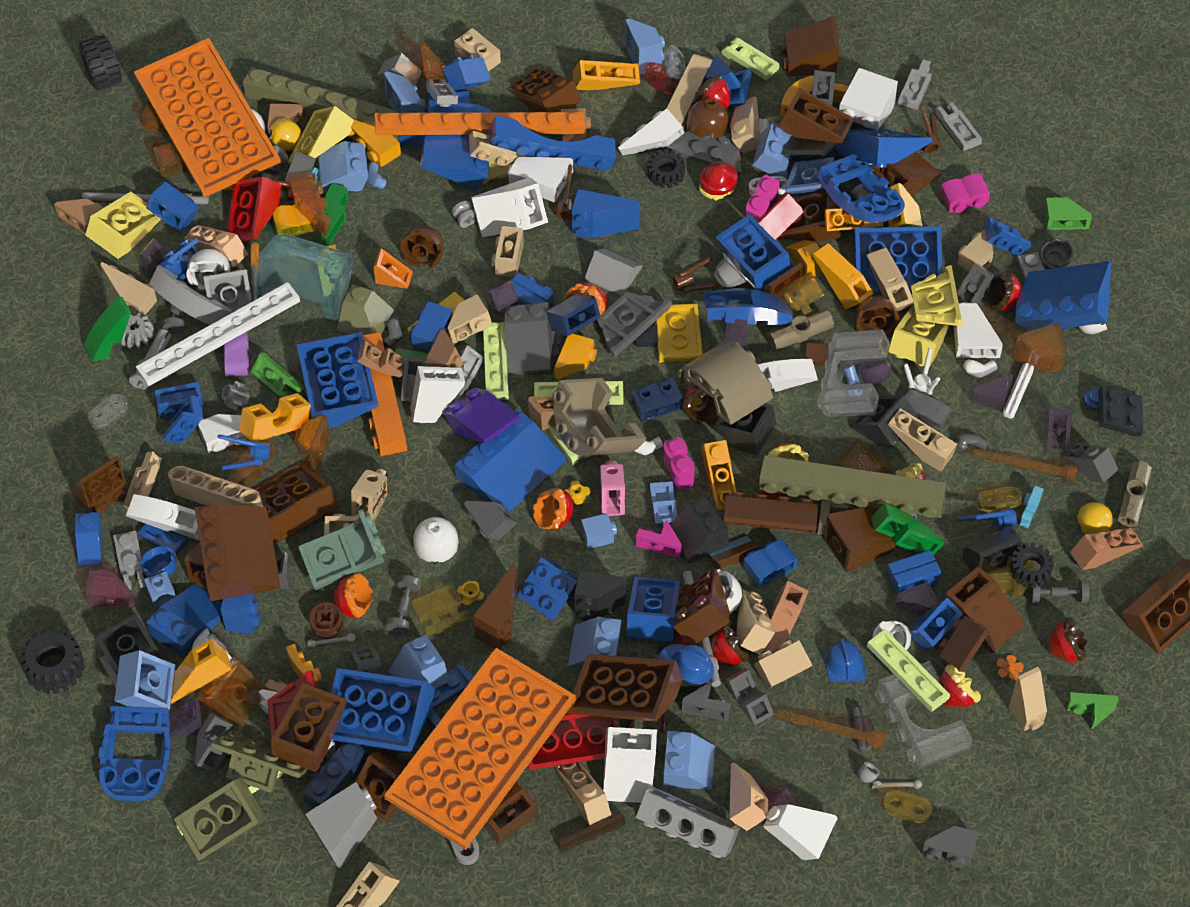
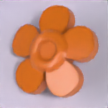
(1009, 667)

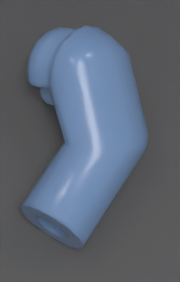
(374, 178)
(851, 375)

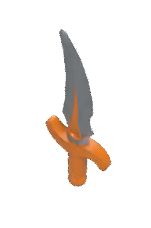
(255, 269)

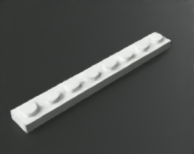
(217, 334)

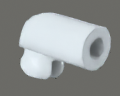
(979, 370)
(649, 447)

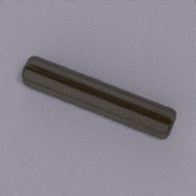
(589, 832)

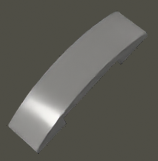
(187, 299)

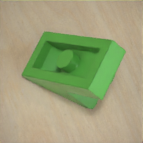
(1097, 704)

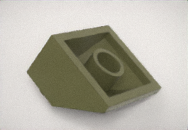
(363, 312)

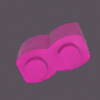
(964, 193)
(765, 197)
(678, 463)

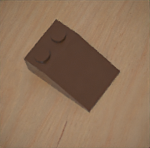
(815, 119)
(811, 222)
(495, 616)
(308, 727)

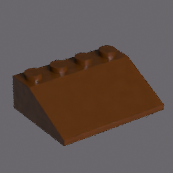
(295, 500)
(236, 550)
(626, 687)

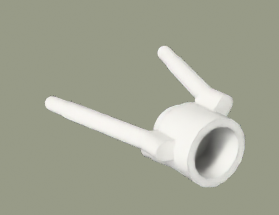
(922, 382)

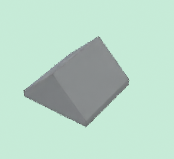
(612, 271)
(229, 289)

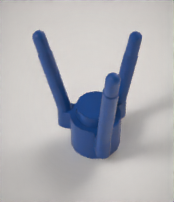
(259, 451)
(1003, 518)

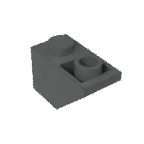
(1092, 461)
(491, 517)
(952, 845)

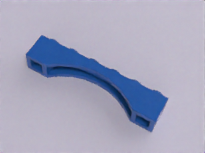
(593, 152)

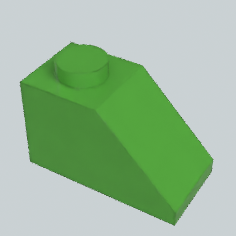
(1065, 214)

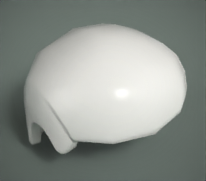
(897, 630)

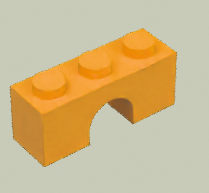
(259, 423)

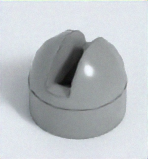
(868, 772)

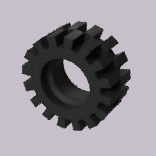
(666, 178)
(1028, 576)

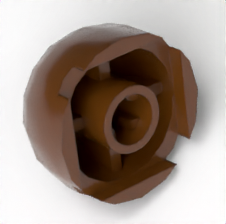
(707, 118)
(421, 242)
(878, 313)

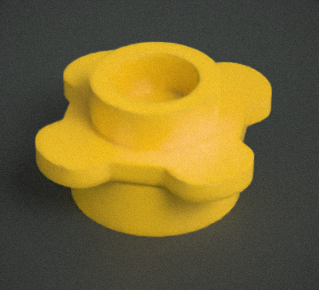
(578, 498)
(470, 586)

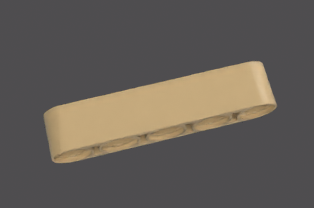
(689, 84)
(210, 489)

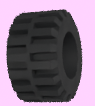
(100, 62)
(57, 676)

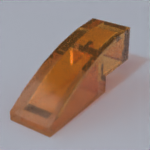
(249, 475)

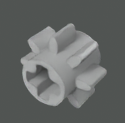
(235, 395)

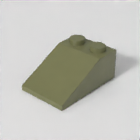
(220, 818)

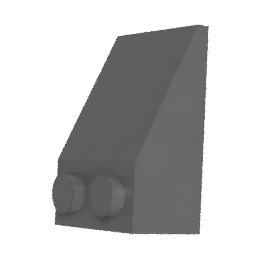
(528, 338)

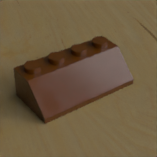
(771, 514)
(1163, 609)

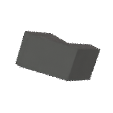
(752, 702)
(211, 730)

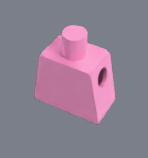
(612, 479)

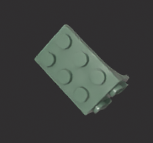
(343, 552)

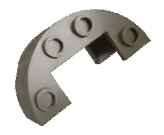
(730, 378)
(585, 423)

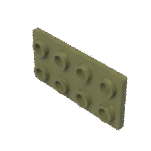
(254, 761)

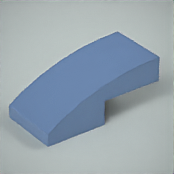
(663, 502)

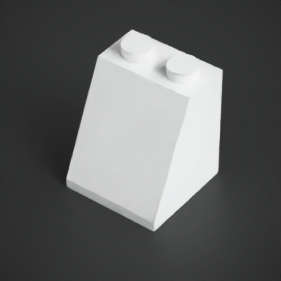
(869, 99)

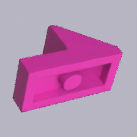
(664, 543)

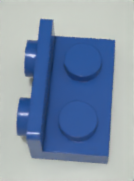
(1005, 237)

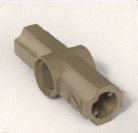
(800, 329)
(1133, 503)

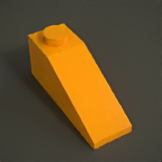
(604, 75)

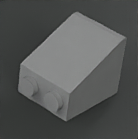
(343, 821)

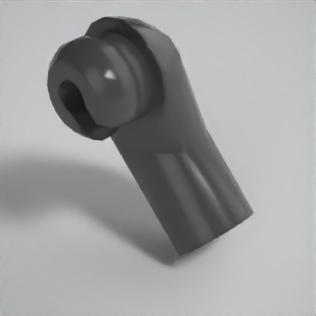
(395, 332)
(974, 439)

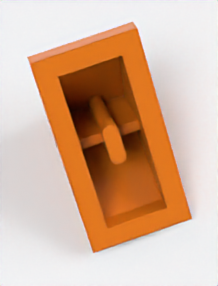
(391, 271)

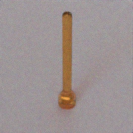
(1067, 472)
(874, 738)

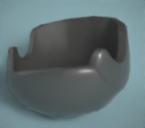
(1056, 251)

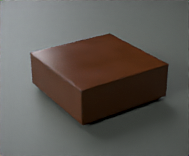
(817, 353)

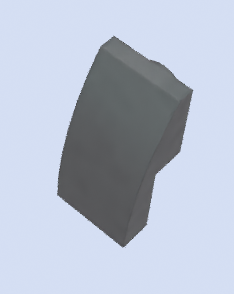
(928, 408)

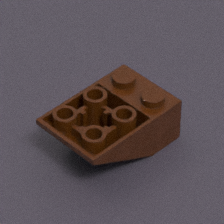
(545, 91)
(911, 172)
(101, 487)
(986, 605)
(701, 608)
(511, 814)

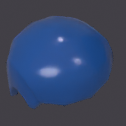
(158, 561)

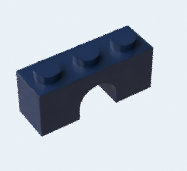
(343, 764)

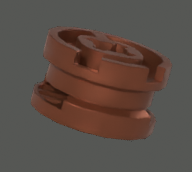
(326, 620)

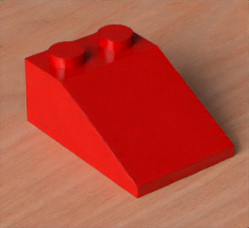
(252, 206)

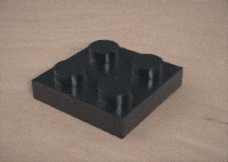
(1120, 411)

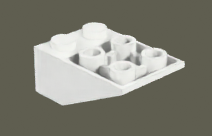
(510, 206)
(628, 763)

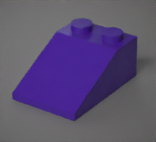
(479, 416)

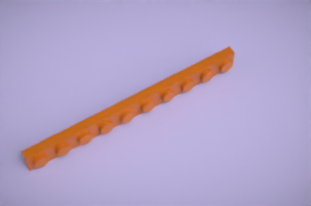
(480, 122)

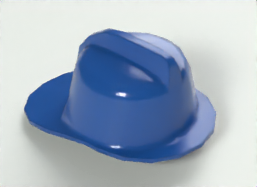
(692, 662)
(845, 663)

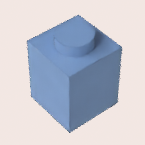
(598, 531)

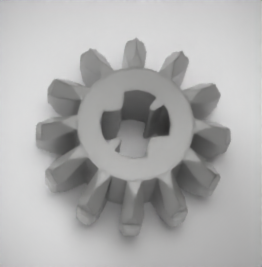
(138, 331)

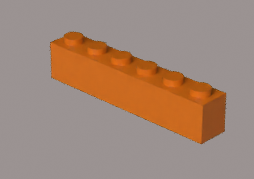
(385, 417)

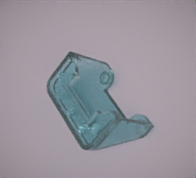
(311, 270)

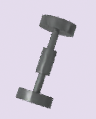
(173, 324)
(1083, 591)
(398, 624)

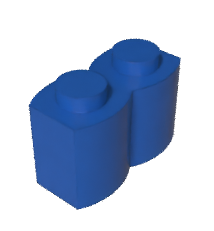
(770, 562)

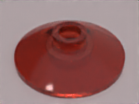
(660, 79)

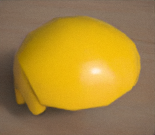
(285, 134)
(1094, 518)

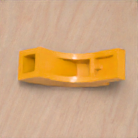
(807, 85)

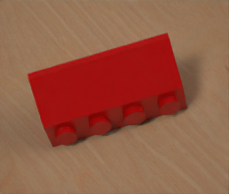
(574, 740)

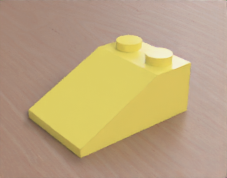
(323, 131)
(121, 224)
(915, 337)

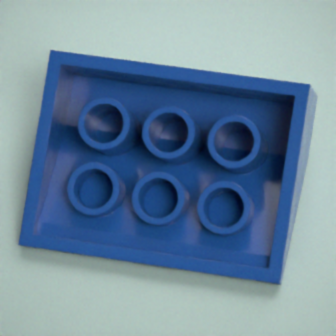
(880, 146)
(450, 154)
(913, 249)
(1065, 296)
(335, 379)
(510, 464)
(381, 709)

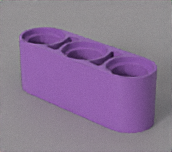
(236, 356)

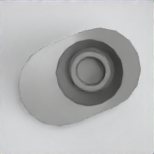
(728, 275)

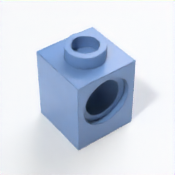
(159, 589)

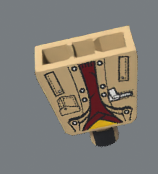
(371, 486)

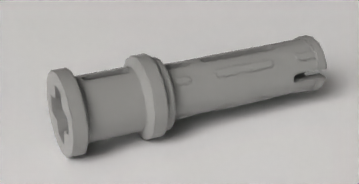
(157, 347)

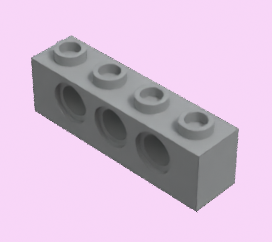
(724, 830)

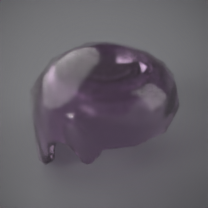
(875, 371)

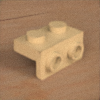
(483, 150)

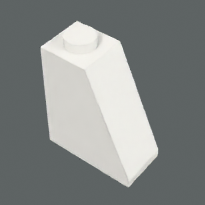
(546, 171)
(976, 335)
(434, 392)
(800, 829)

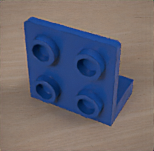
(548, 587)

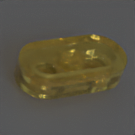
(999, 499)
(908, 803)

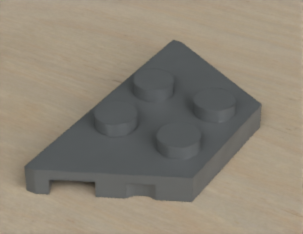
(708, 149)
(629, 319)

